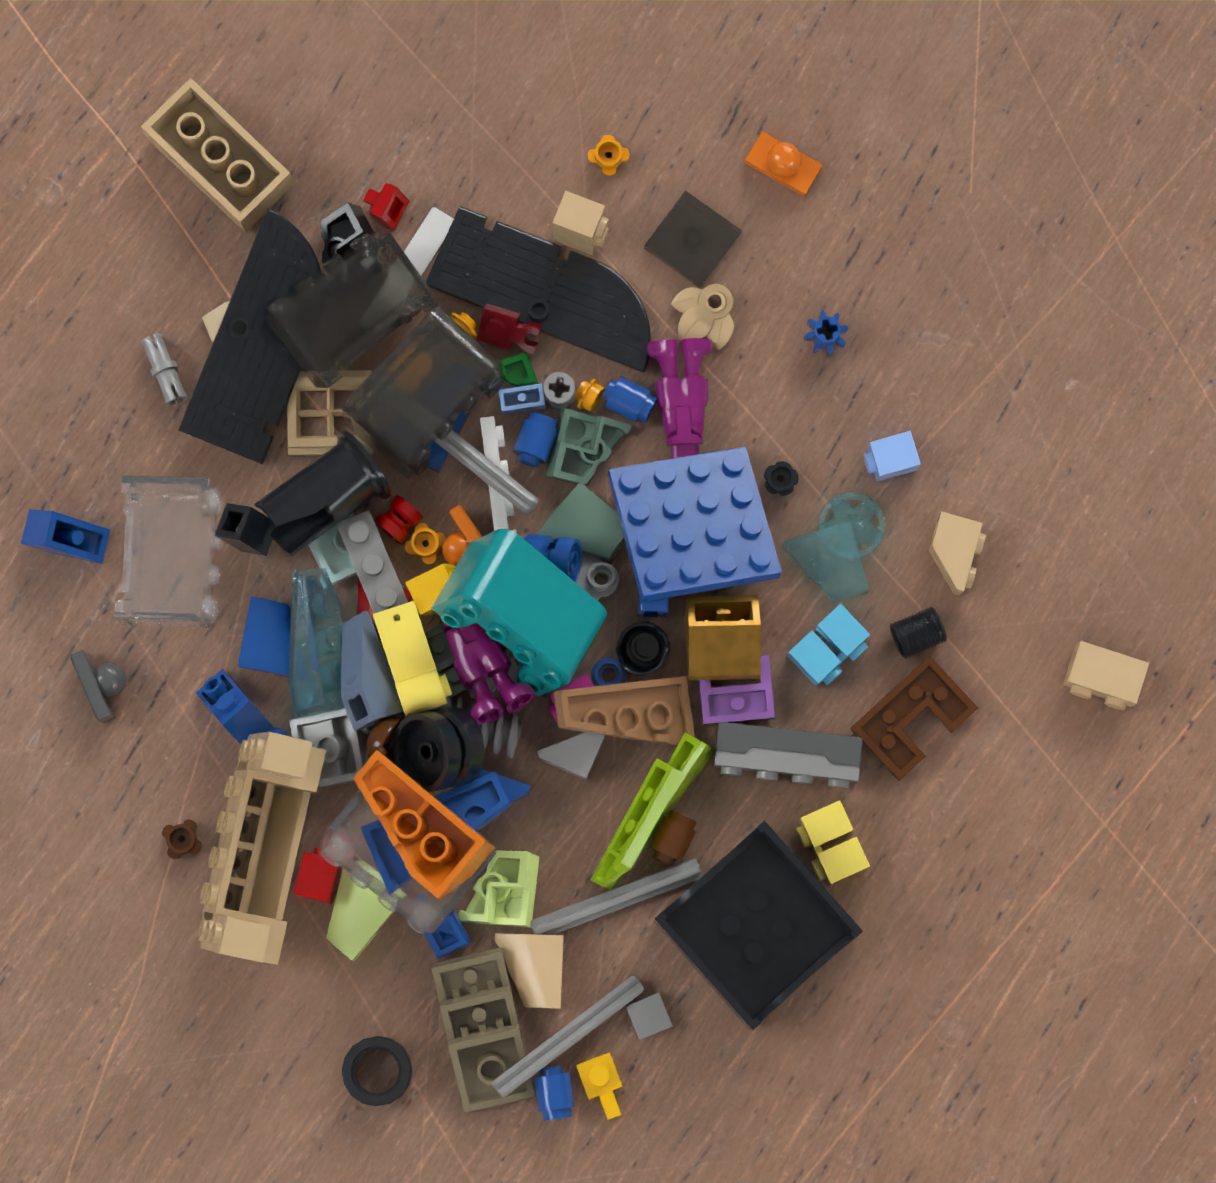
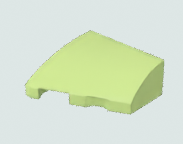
(505, 891)
(355, 917)

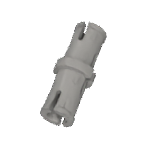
(164, 369)

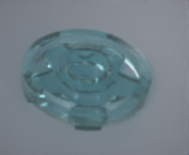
(859, 519)

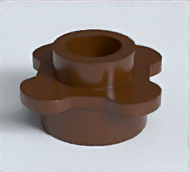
(172, 836)

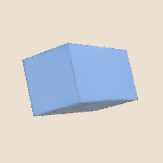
(522, 399)

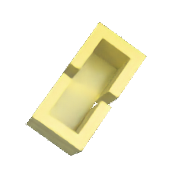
(826, 826)

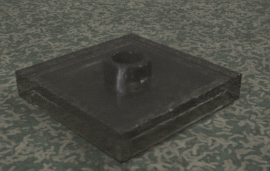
(693, 239)

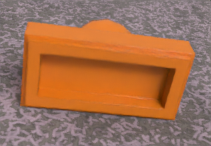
(783, 163)
(457, 542)

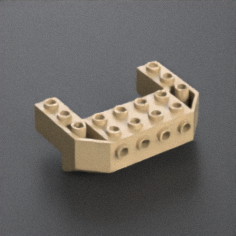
(283, 777)

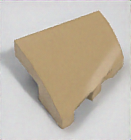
(535, 967)

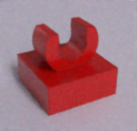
(387, 205)

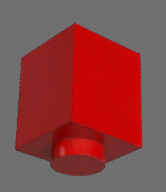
(316, 877)

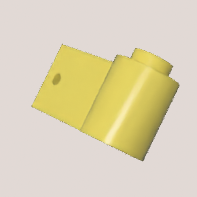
(411, 659)

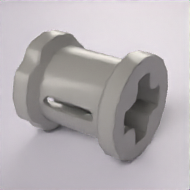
(551, 384)

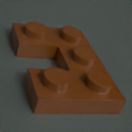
(922, 688)

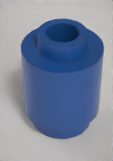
(629, 400)
(535, 439)
(554, 1093)

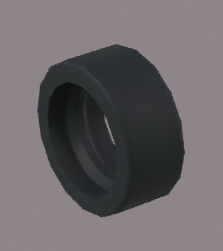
(350, 1064)

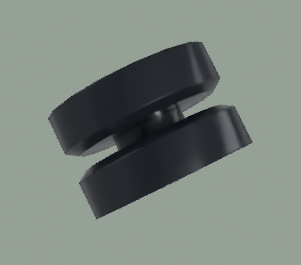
(439, 748)

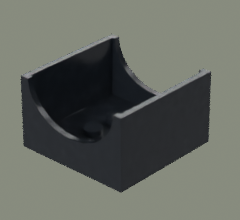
(757, 925)

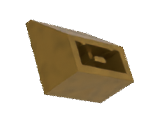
(723, 637)

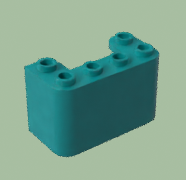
(523, 606)

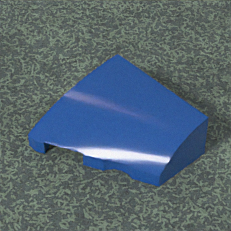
(266, 637)

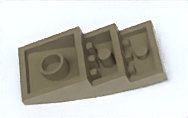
(480, 1026)

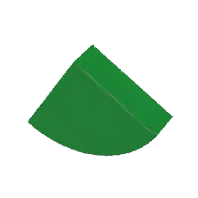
(518, 370)

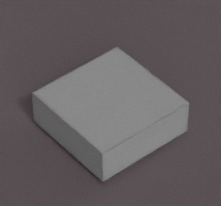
(649, 1016)

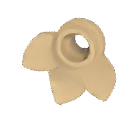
(701, 318)

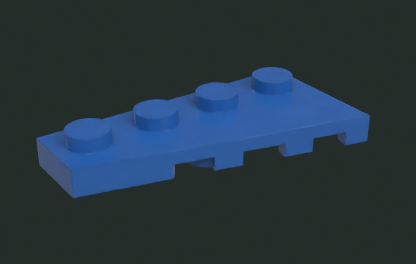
(473, 802)

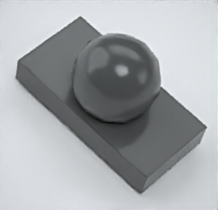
(99, 683)

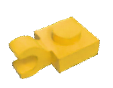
(600, 1079)

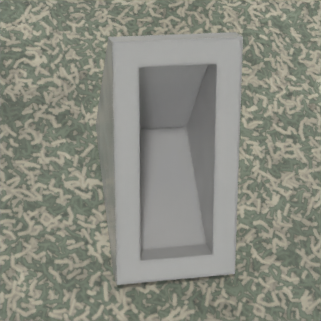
(574, 754)

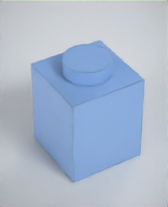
(892, 456)

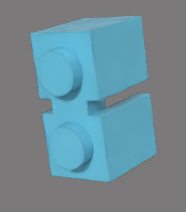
(842, 634)

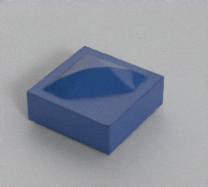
(448, 936)

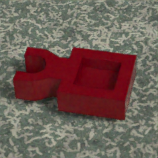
(502, 329)

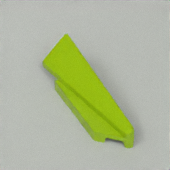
(654, 800)

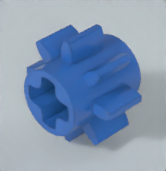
(832, 325)

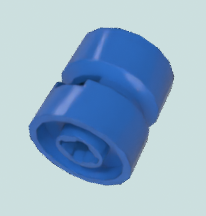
(562, 552)

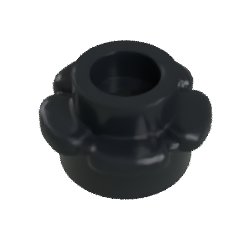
(780, 469)

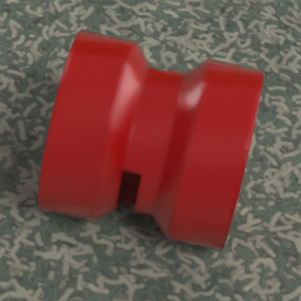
(393, 525)

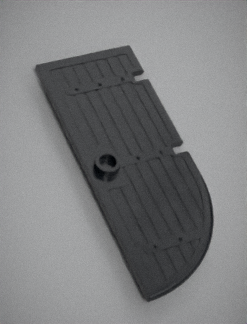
(522, 273)
(248, 365)

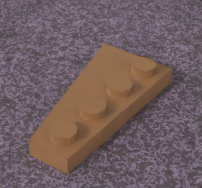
(633, 710)

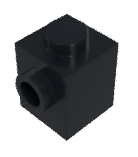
(251, 532)

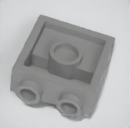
(343, 745)

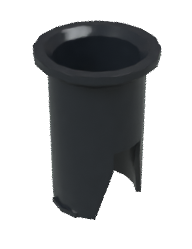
(323, 494)

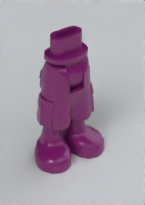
(682, 400)
(483, 658)

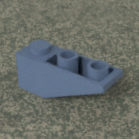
(365, 675)

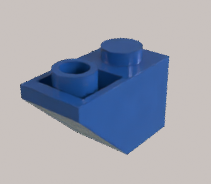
(232, 707)

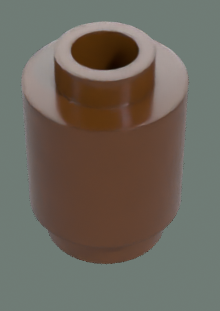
(673, 838)

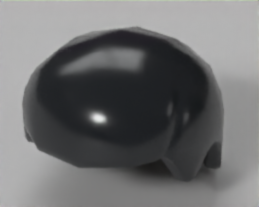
(643, 649)

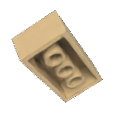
(217, 155)

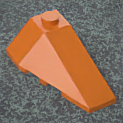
(429, 837)

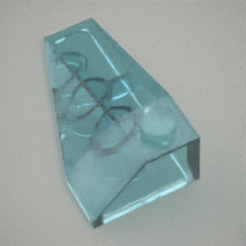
(315, 644)

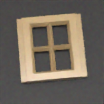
(318, 445)

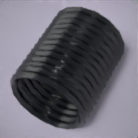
(918, 632)

